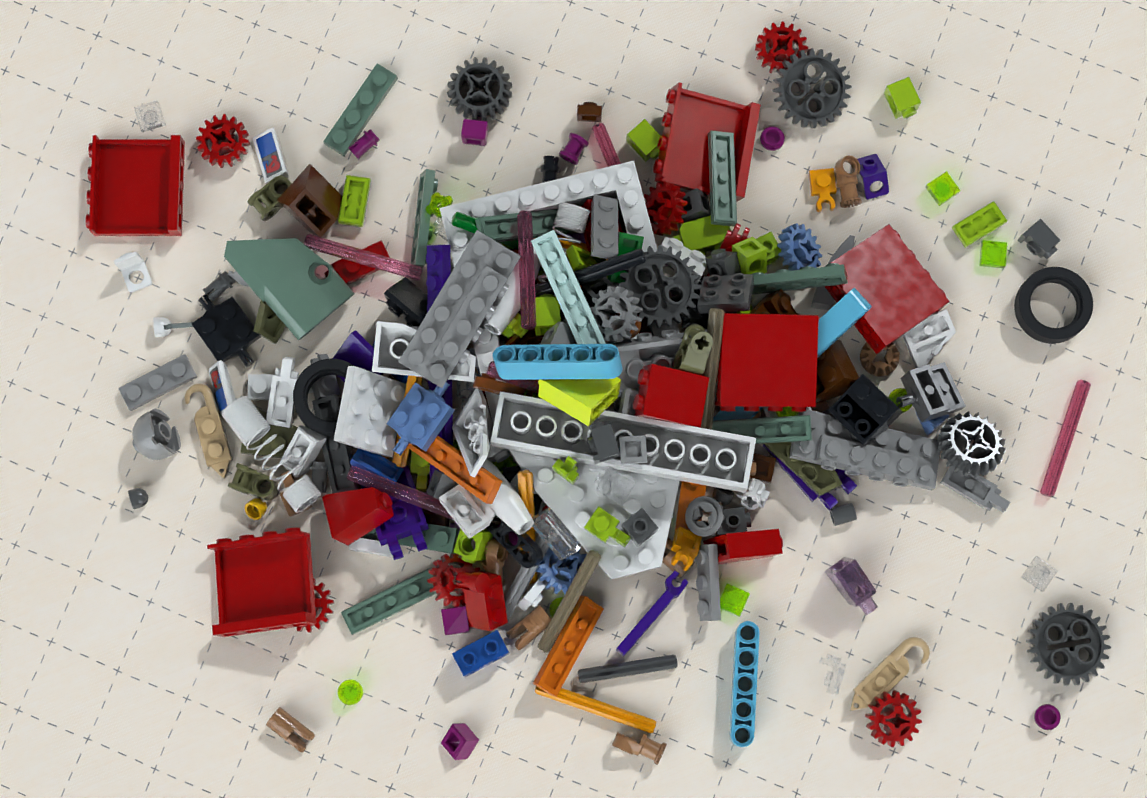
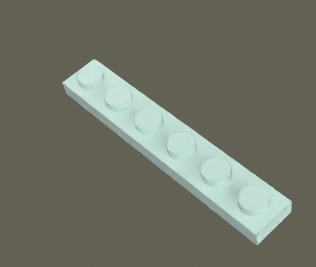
(567, 289)

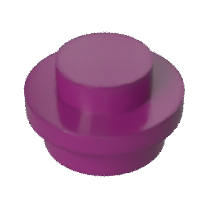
(772, 138)
(1047, 717)

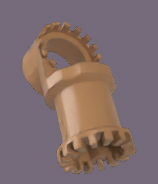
(847, 182)
(494, 559)
(646, 747)

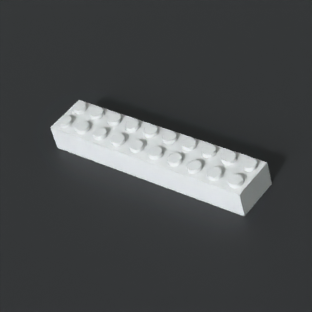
(672, 448)

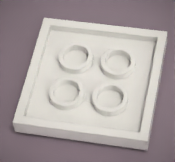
(365, 410)

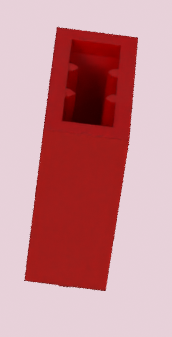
(356, 513)
(747, 545)

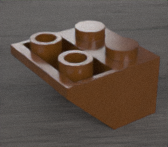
(312, 201)
(834, 372)

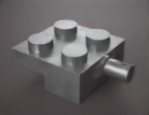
(931, 392)

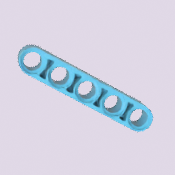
(557, 361)
(750, 672)

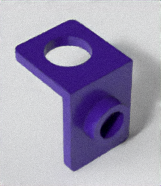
(873, 170)

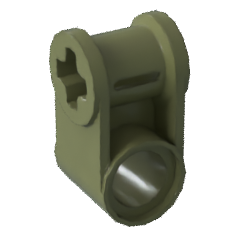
(269, 197)
(694, 350)
(249, 482)

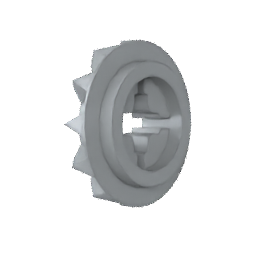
(694, 513)

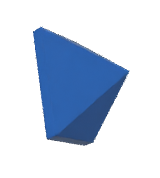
(376, 464)

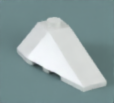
(392, 341)
(474, 432)

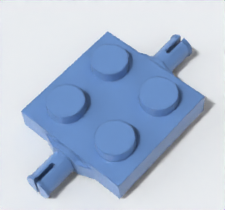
(420, 417)

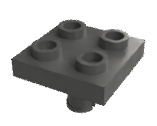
(726, 292)

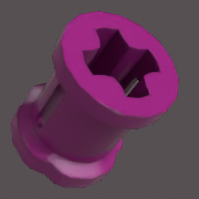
(573, 148)

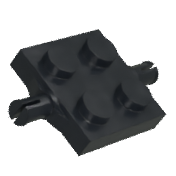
(226, 330)

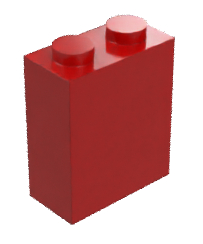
(671, 395)

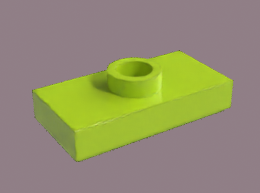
(354, 201)
(979, 224)

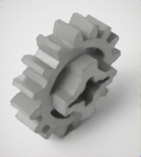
(619, 301)

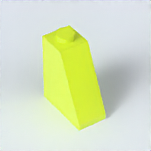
(580, 397)

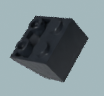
(407, 300)
(865, 410)

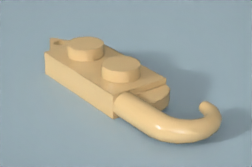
(211, 431)
(887, 674)

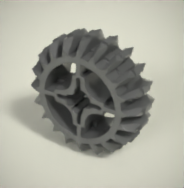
(491, 75)
(956, 439)

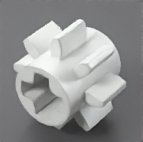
(755, 495)

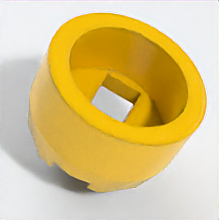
(252, 512)

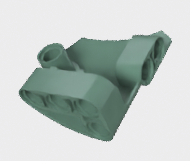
(286, 279)

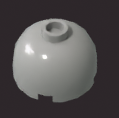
(154, 436)

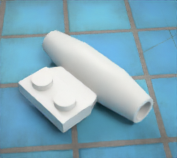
(510, 303)
(475, 515)

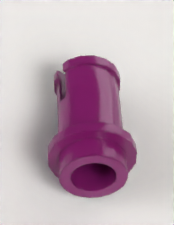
(363, 144)

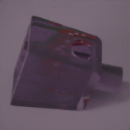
(846, 576)

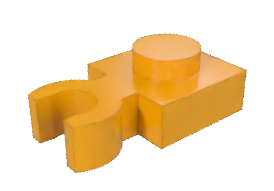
(823, 185)
(686, 546)

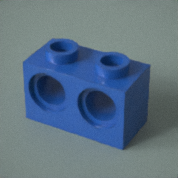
(481, 653)

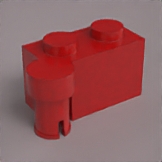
(483, 599)

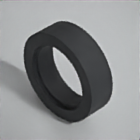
(1074, 284)
(301, 389)

